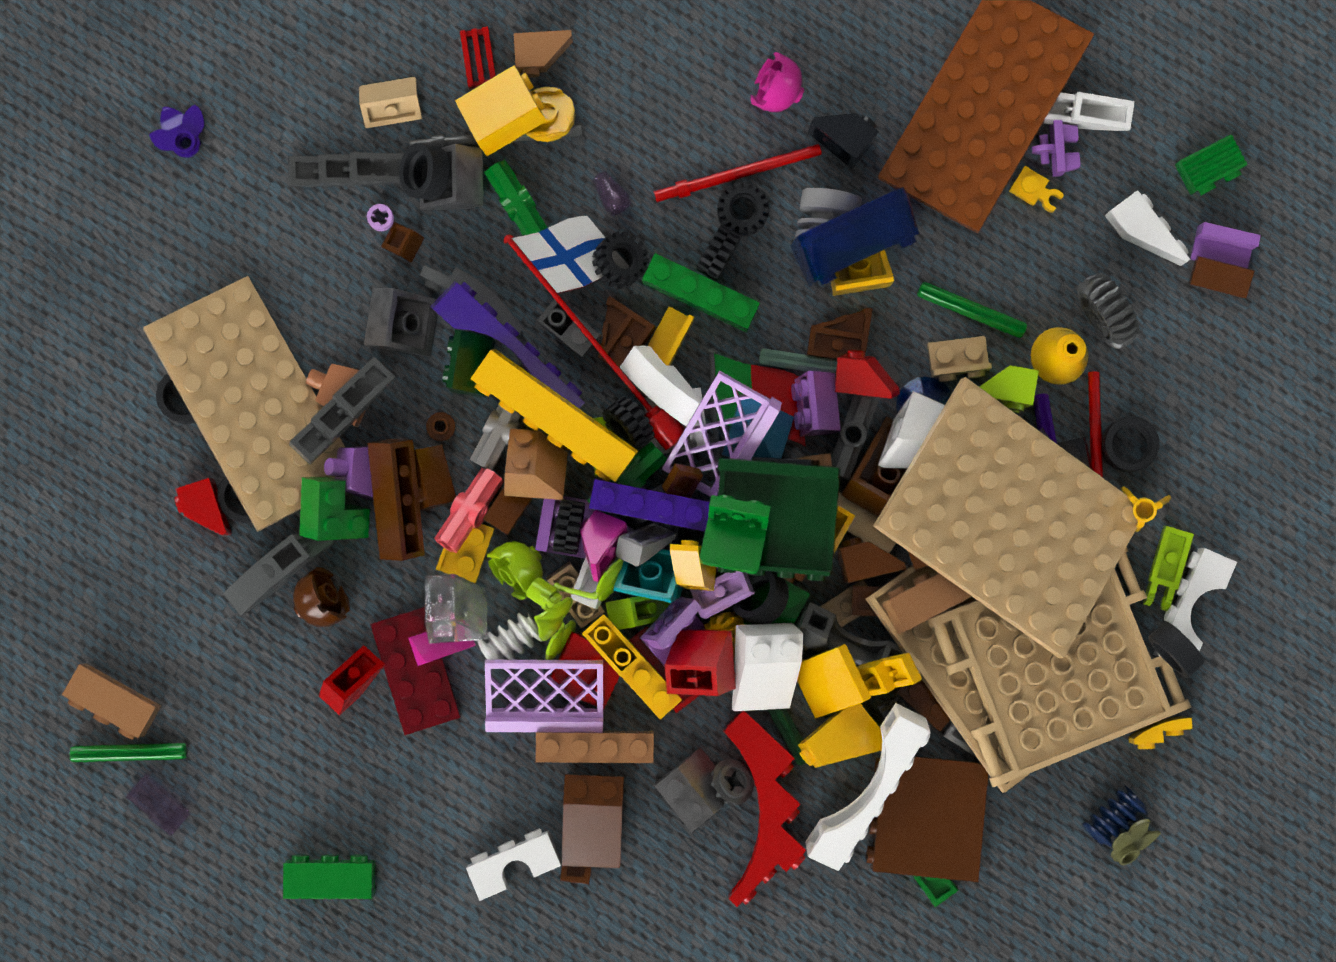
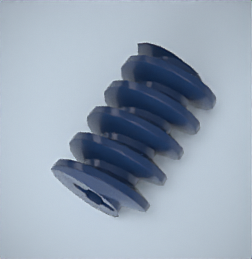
(1115, 818)

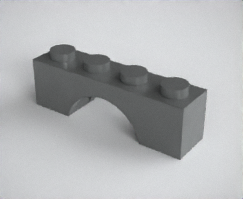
(824, 633)

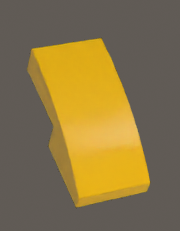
(1153, 733)

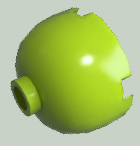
(516, 566)

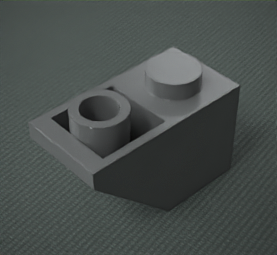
(565, 330)

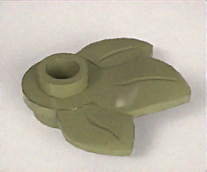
(1128, 844)

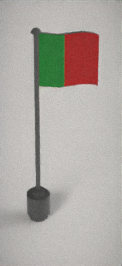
(764, 380)

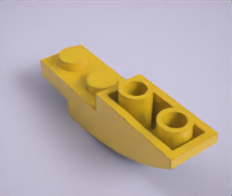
(631, 665)

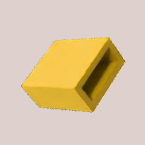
(501, 110)

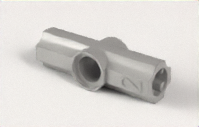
(495, 437)

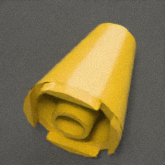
(1059, 355)

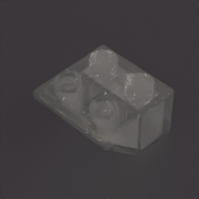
(454, 609)

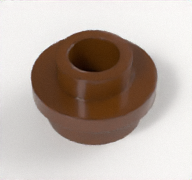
(449, 430)

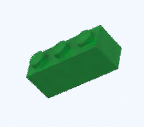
(329, 877)

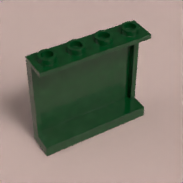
(801, 512)

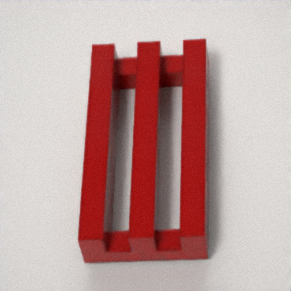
(474, 33)

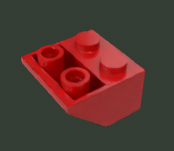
(701, 663)

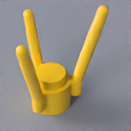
(1144, 508)

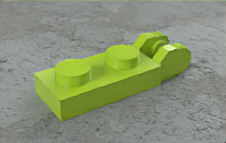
(1168, 565)

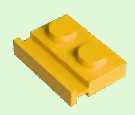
(470, 556)

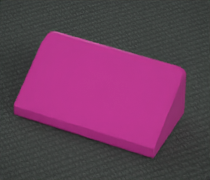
(428, 652)

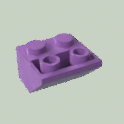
(816, 404)

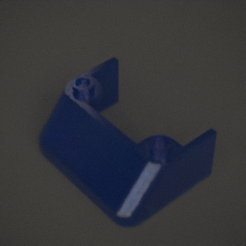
(855, 236)

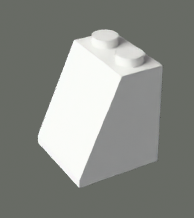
(909, 430)

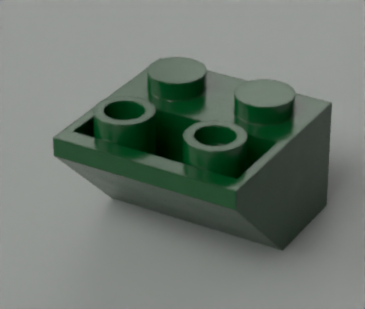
(466, 354)

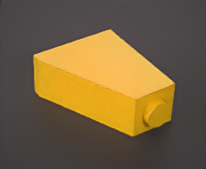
(842, 737)

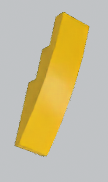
(889, 673)

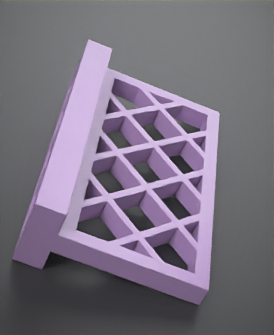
(747, 443)
(539, 718)

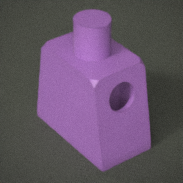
(354, 468)

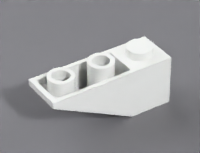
(1141, 226)

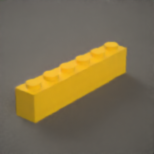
(554, 415)

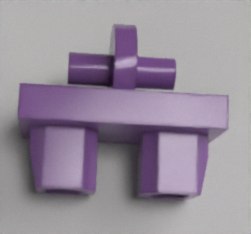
(1061, 161)

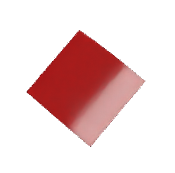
(580, 648)

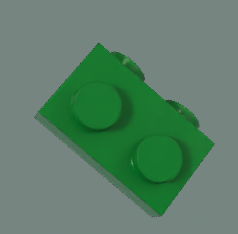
(735, 534)

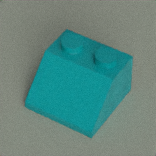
(651, 579)

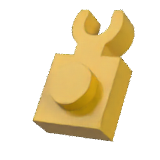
(1031, 187)

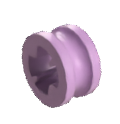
(383, 209)

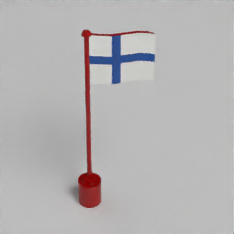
(563, 263)

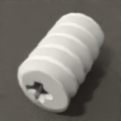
(511, 639)

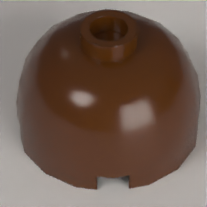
(318, 599)

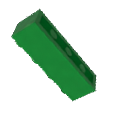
(700, 292)

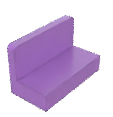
(1224, 244)

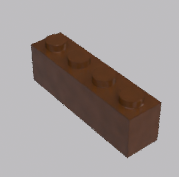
(396, 499)

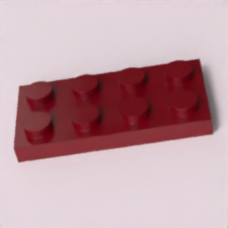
(419, 692)

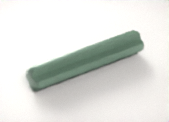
(797, 361)

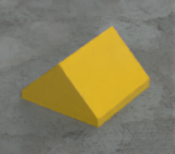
(864, 275)

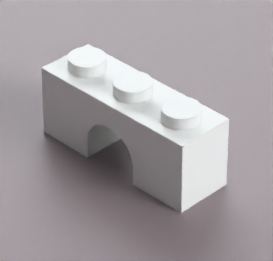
(536, 851)

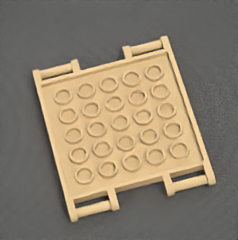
(1056, 705)

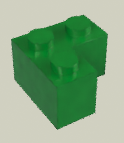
(326, 514)

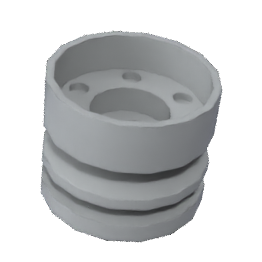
(824, 205)

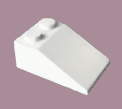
(766, 665)

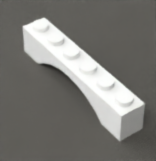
(836, 835)

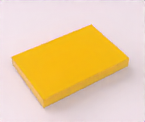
(831, 682)

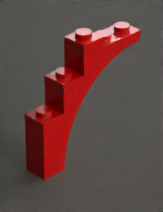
(776, 805)

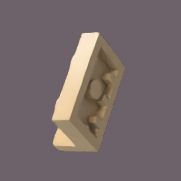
(958, 357)

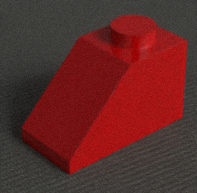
(863, 376)
(200, 504)
(350, 680)

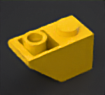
(688, 569)

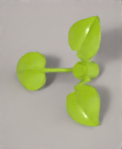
(555, 610)

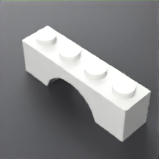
(1206, 572)

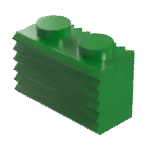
(1210, 165)

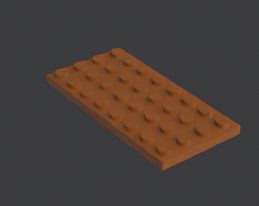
(985, 108)

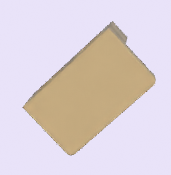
(389, 102)

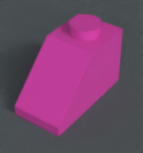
(600, 541)

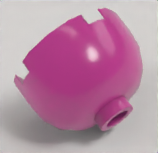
(779, 84)

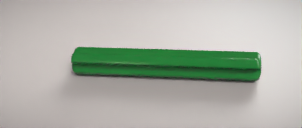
(972, 309)
(128, 752)

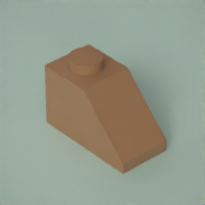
(539, 50)

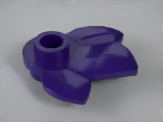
(177, 128)

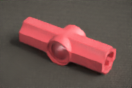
(469, 510)

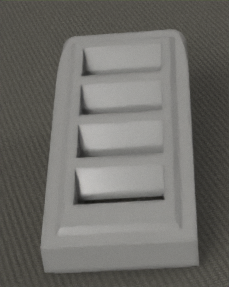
(643, 543)

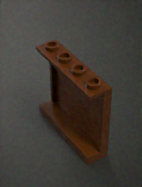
(932, 821)

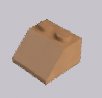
(534, 466)

